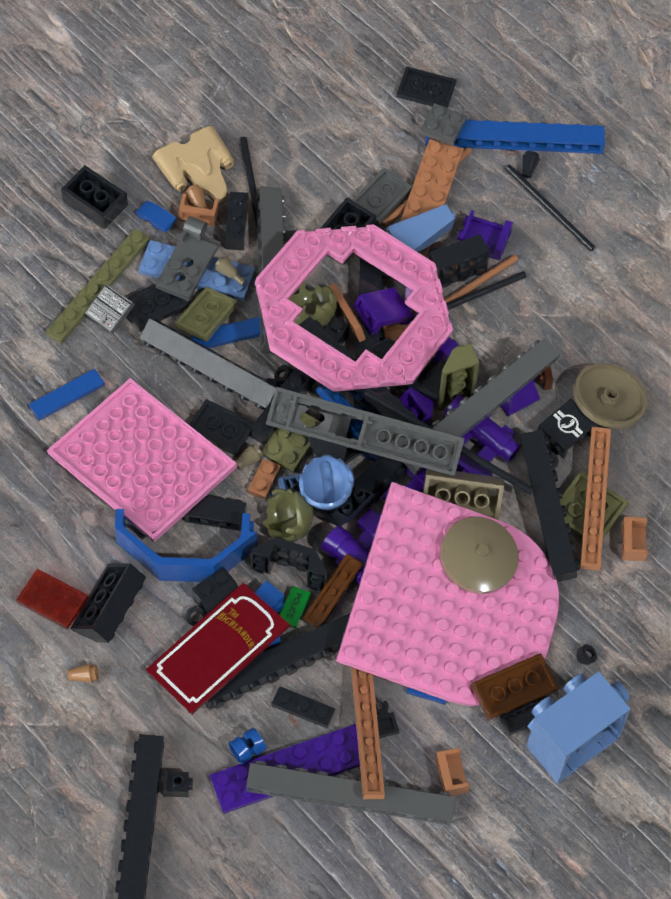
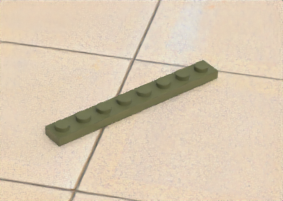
(108, 273)

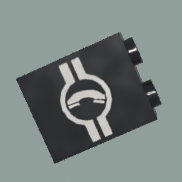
(566, 427)

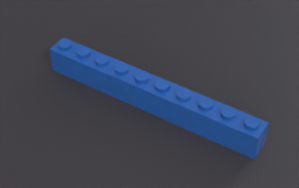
(531, 136)

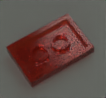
(52, 599)

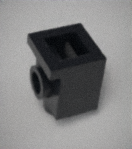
(171, 789)

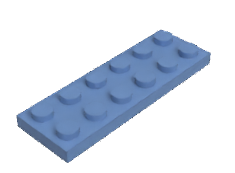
(158, 255)

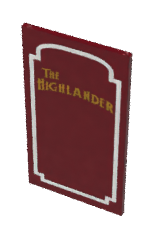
(217, 648)

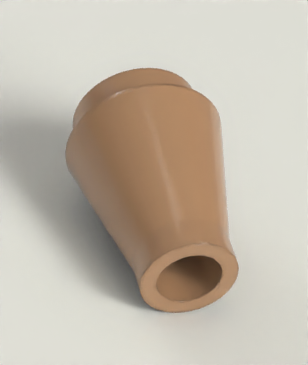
(196, 196)
(85, 673)

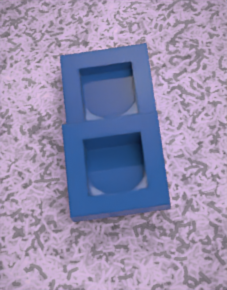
(156, 215)

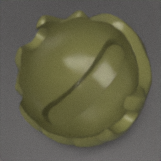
(317, 303)
(288, 515)

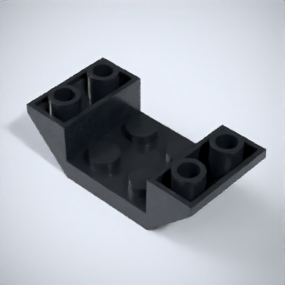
(345, 512)
(291, 554)

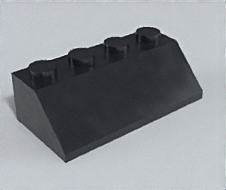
(109, 602)

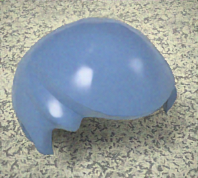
(326, 482)

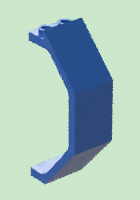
(185, 568)

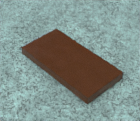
(514, 686)

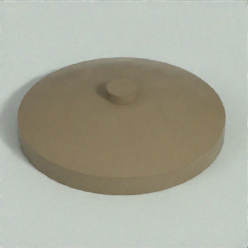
(610, 396)
(479, 555)

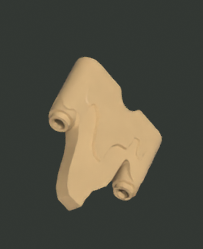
(197, 161)

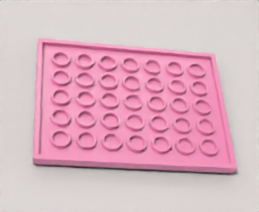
(142, 459)

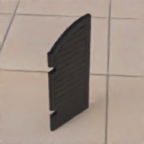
(429, 379)

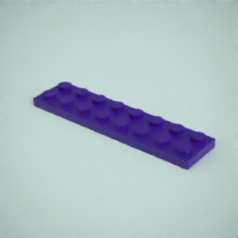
(327, 753)

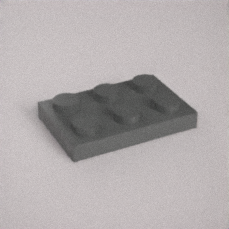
(383, 194)

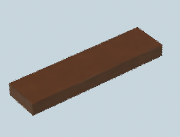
(333, 591)

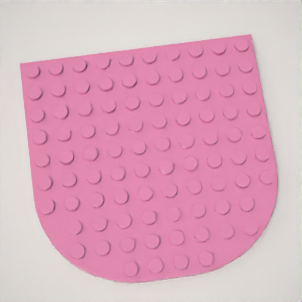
(422, 626)

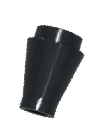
(529, 163)

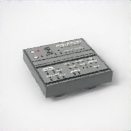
(109, 308)

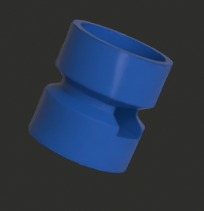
(240, 748)

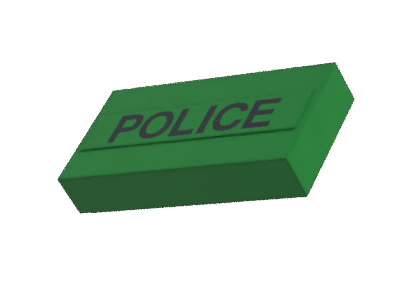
(295, 606)

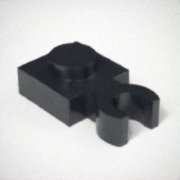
(386, 722)

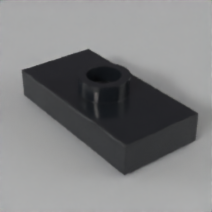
(518, 719)

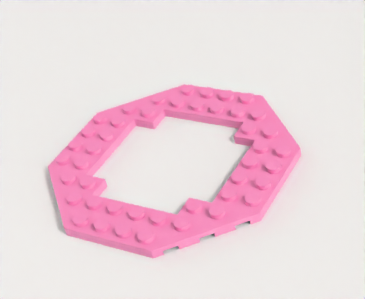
(323, 362)

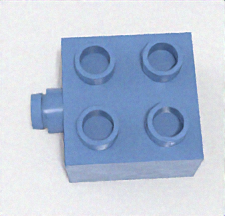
(578, 724)

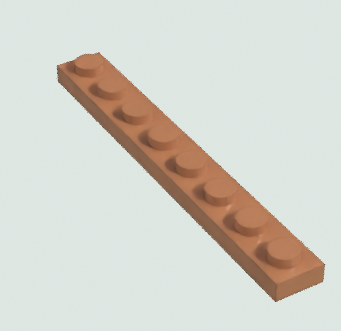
(595, 499)
(367, 735)

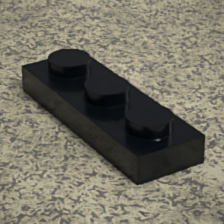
(303, 707)

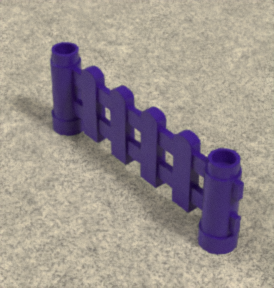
(497, 443)

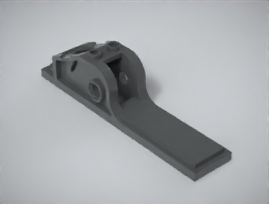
(378, 433)

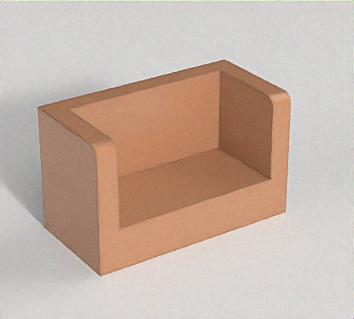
(208, 215)
(634, 539)
(451, 772)

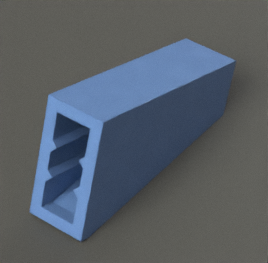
(424, 228)

